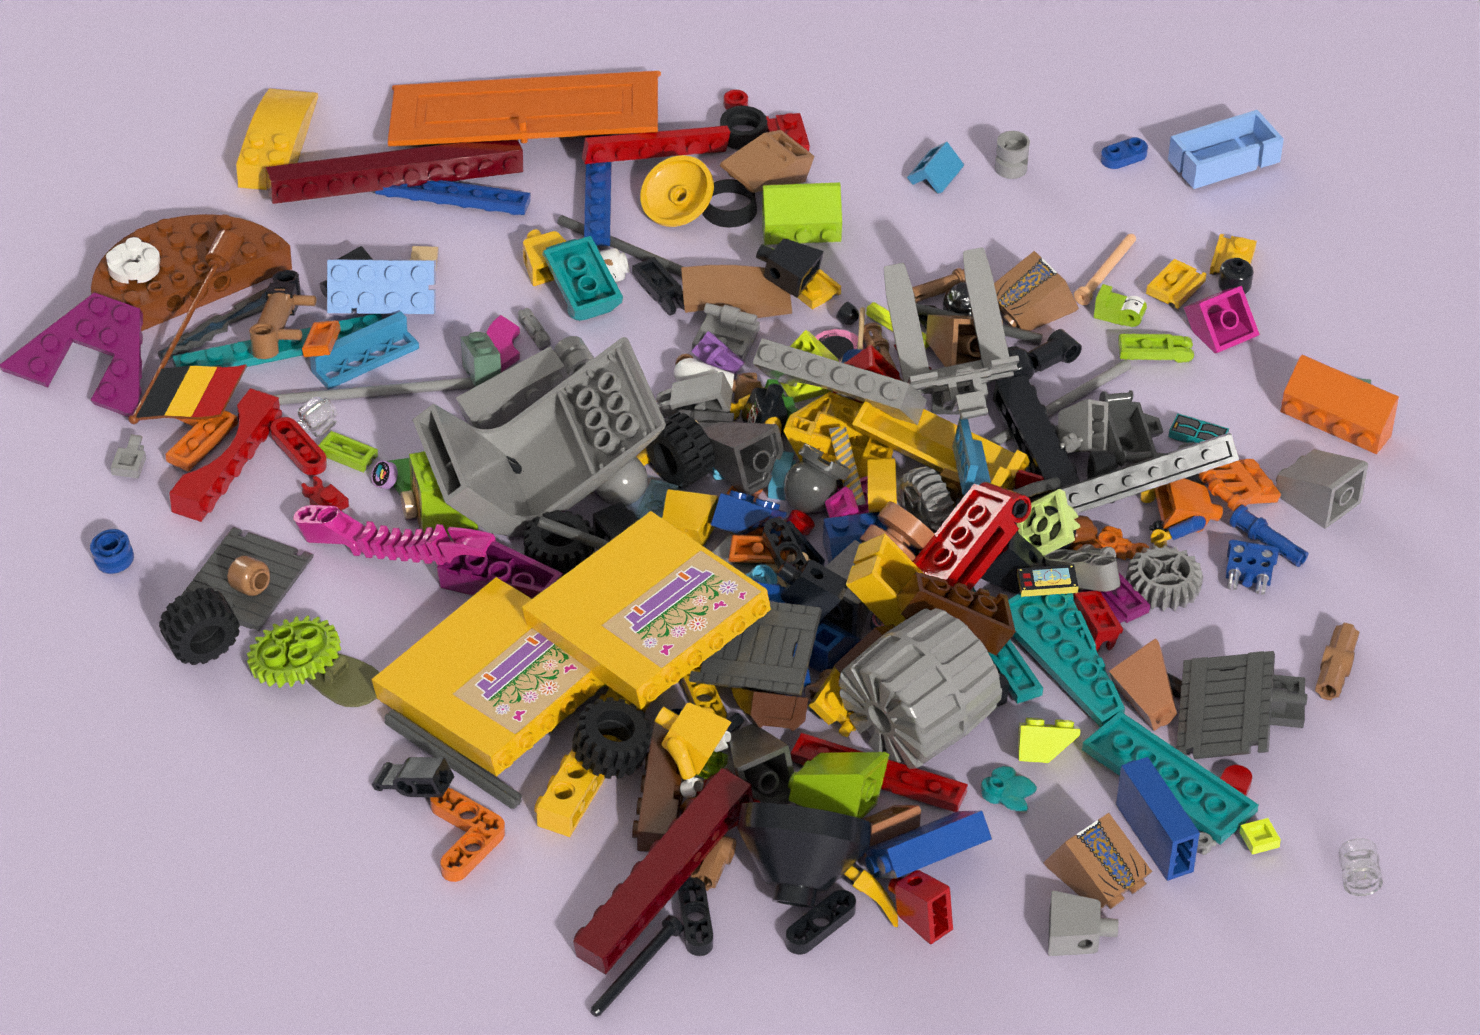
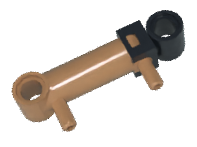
(282, 301)

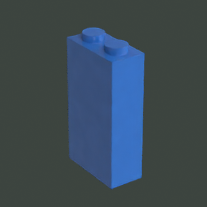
(1157, 818)
(927, 844)

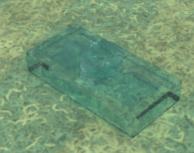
(654, 498)

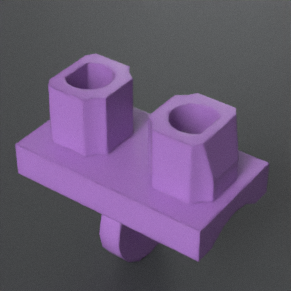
(717, 354)

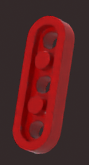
(298, 446)

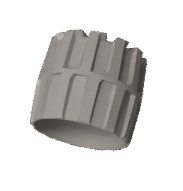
(921, 687)

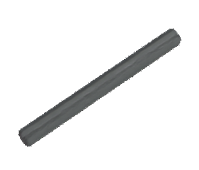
(454, 759)

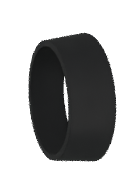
(731, 218)

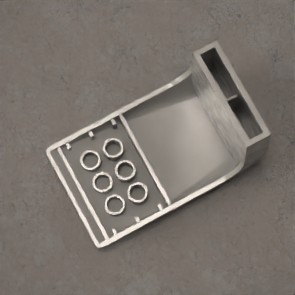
(562, 441)

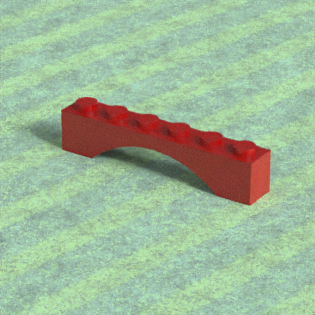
(199, 490)

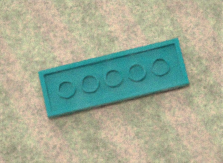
(1207, 799)

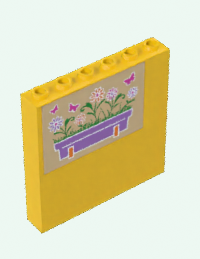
(647, 609)
(486, 680)

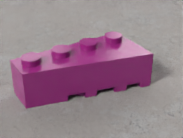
(471, 573)

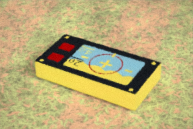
(1047, 580)

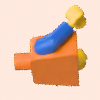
(1183, 509)

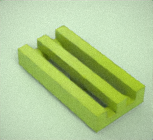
(344, 454)

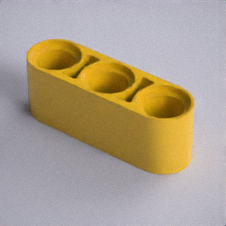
(881, 483)

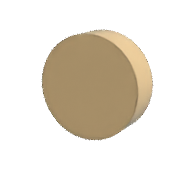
(408, 504)

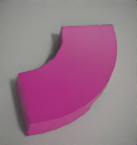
(502, 334)

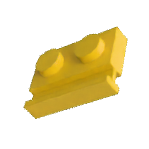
(1232, 248)
(1176, 283)
(819, 290)

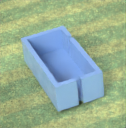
(1225, 149)
(381, 286)

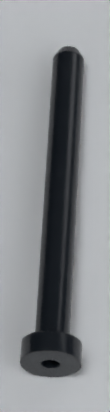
(671, 927)

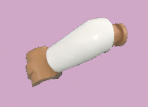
(687, 368)

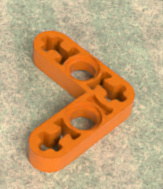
(475, 833)

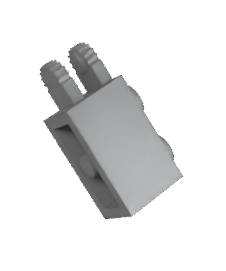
(701, 393)

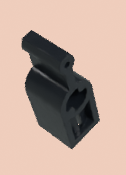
(416, 777)

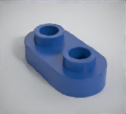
(1124, 153)

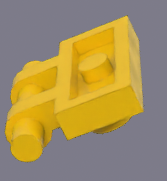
(829, 705)

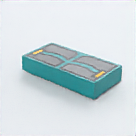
(1194, 430)

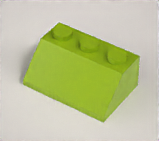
(802, 213)

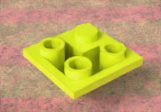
(810, 344)
(1044, 741)

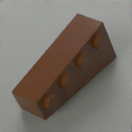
(983, 614)
(660, 793)

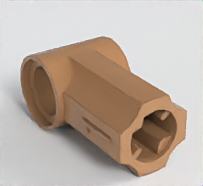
(713, 865)

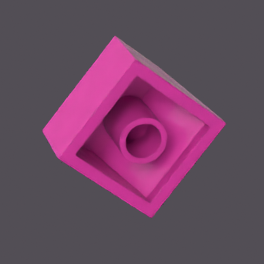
(1222, 319)

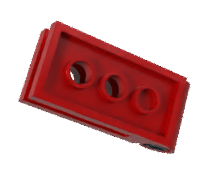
(974, 534)

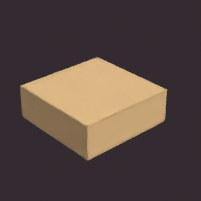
(424, 253)

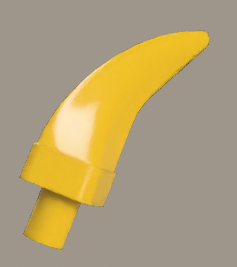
(870, 886)

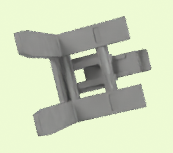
(960, 378)

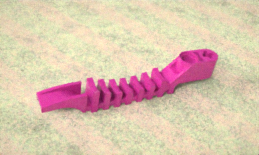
(333, 526)

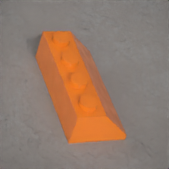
(1340, 404)

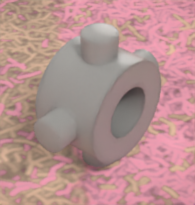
(1071, 442)
(1205, 843)

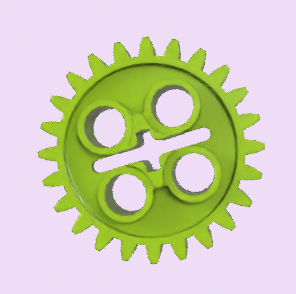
(293, 651)

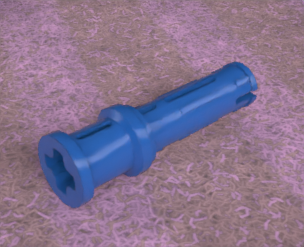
(1259, 530)

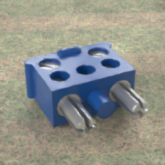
(1250, 564)

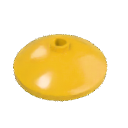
(671, 182)

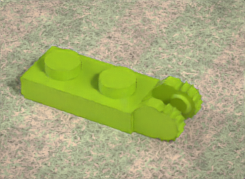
(1155, 347)

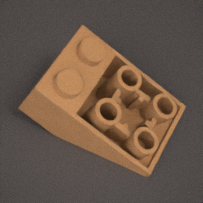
(769, 161)

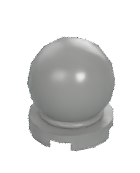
(625, 485)

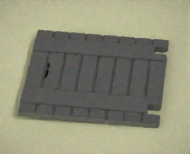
(283, 566)
(764, 653)
(1226, 705)

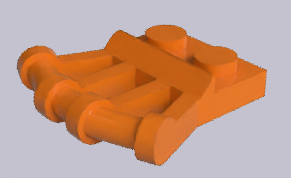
(1244, 484)

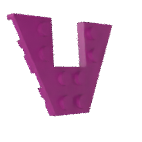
(98, 325)

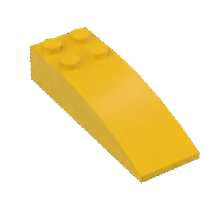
(274, 135)

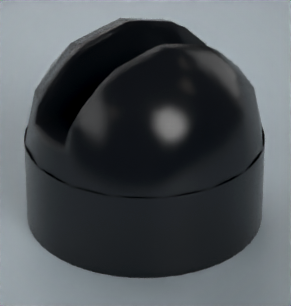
(848, 313)

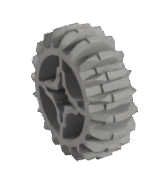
(926, 497)
(1165, 577)

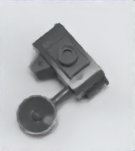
(1132, 430)

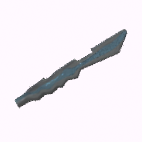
(218, 324)

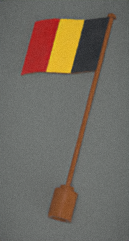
(194, 390)

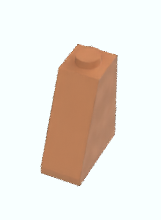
(1146, 685)

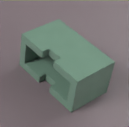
(480, 357)

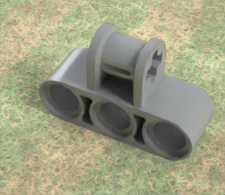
(1094, 567)

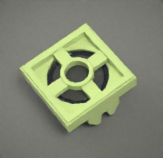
(1049, 526)

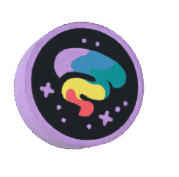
(384, 474)

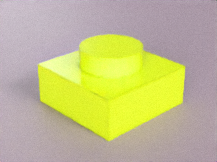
(1260, 836)

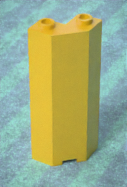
(932, 443)

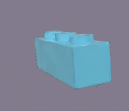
(779, 470)

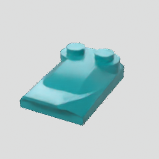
(583, 278)

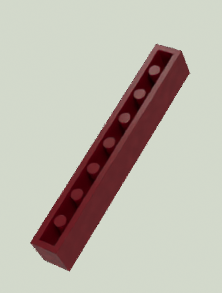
(662, 871)

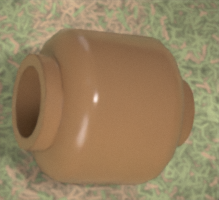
(248, 575)

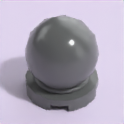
(812, 480)

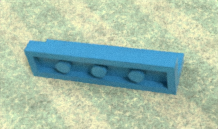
(359, 347)
(969, 458)

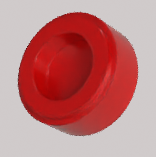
(735, 98)
(801, 521)

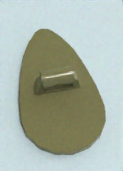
(346, 682)

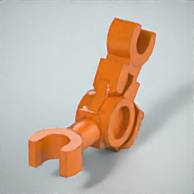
(1114, 538)

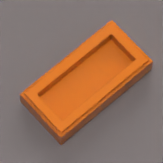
(321, 338)

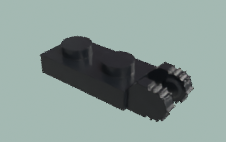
(659, 284)

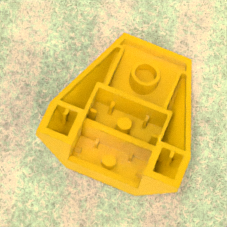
(812, 427)

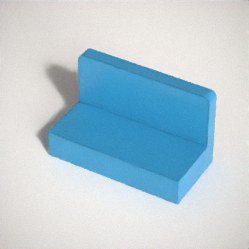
(938, 167)

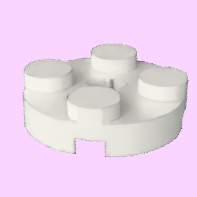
(121, 262)

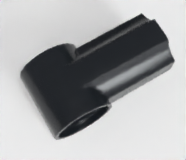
(1057, 348)

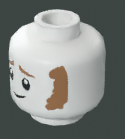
(616, 263)

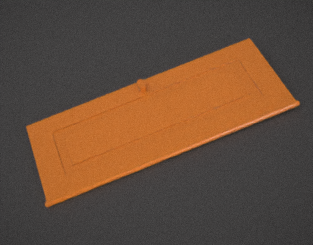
(524, 108)

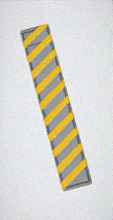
(845, 455)

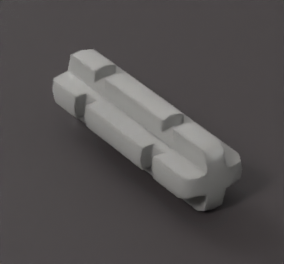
(534, 328)

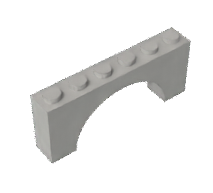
(798, 366)

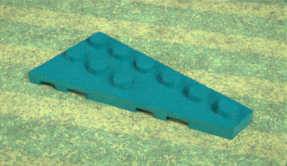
(1064, 647)

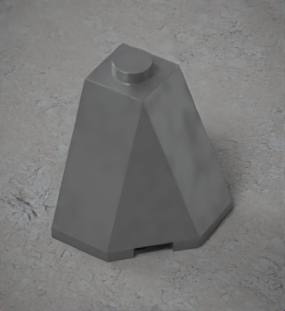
(745, 453)
(763, 763)

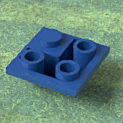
(742, 515)
(830, 645)

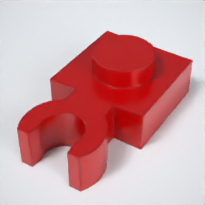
(324, 495)

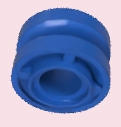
(112, 551)

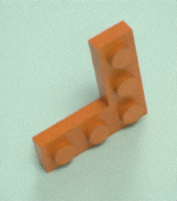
(200, 440)

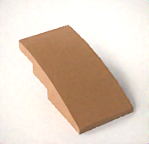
(733, 286)

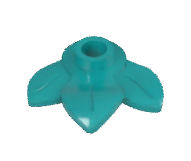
(1007, 788)

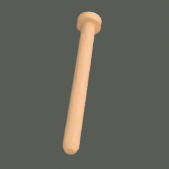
(1084, 294)

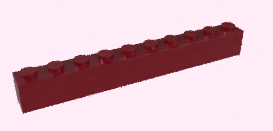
(390, 168)

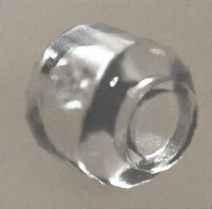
(317, 416)

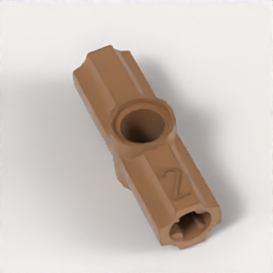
(1337, 661)

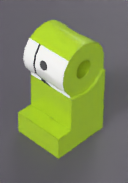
(1119, 308)

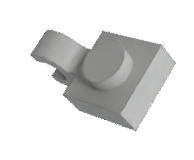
(129, 460)

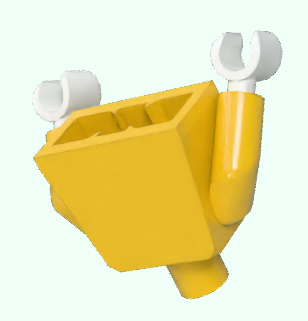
(692, 740)

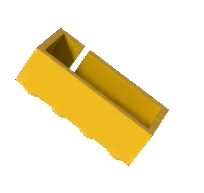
(879, 576)

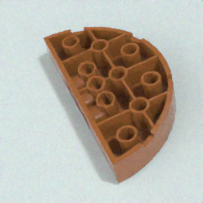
(183, 267)

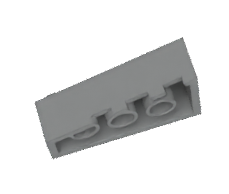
(512, 391)

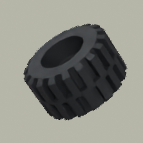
(682, 451)
(556, 550)
(199, 626)
(608, 756)

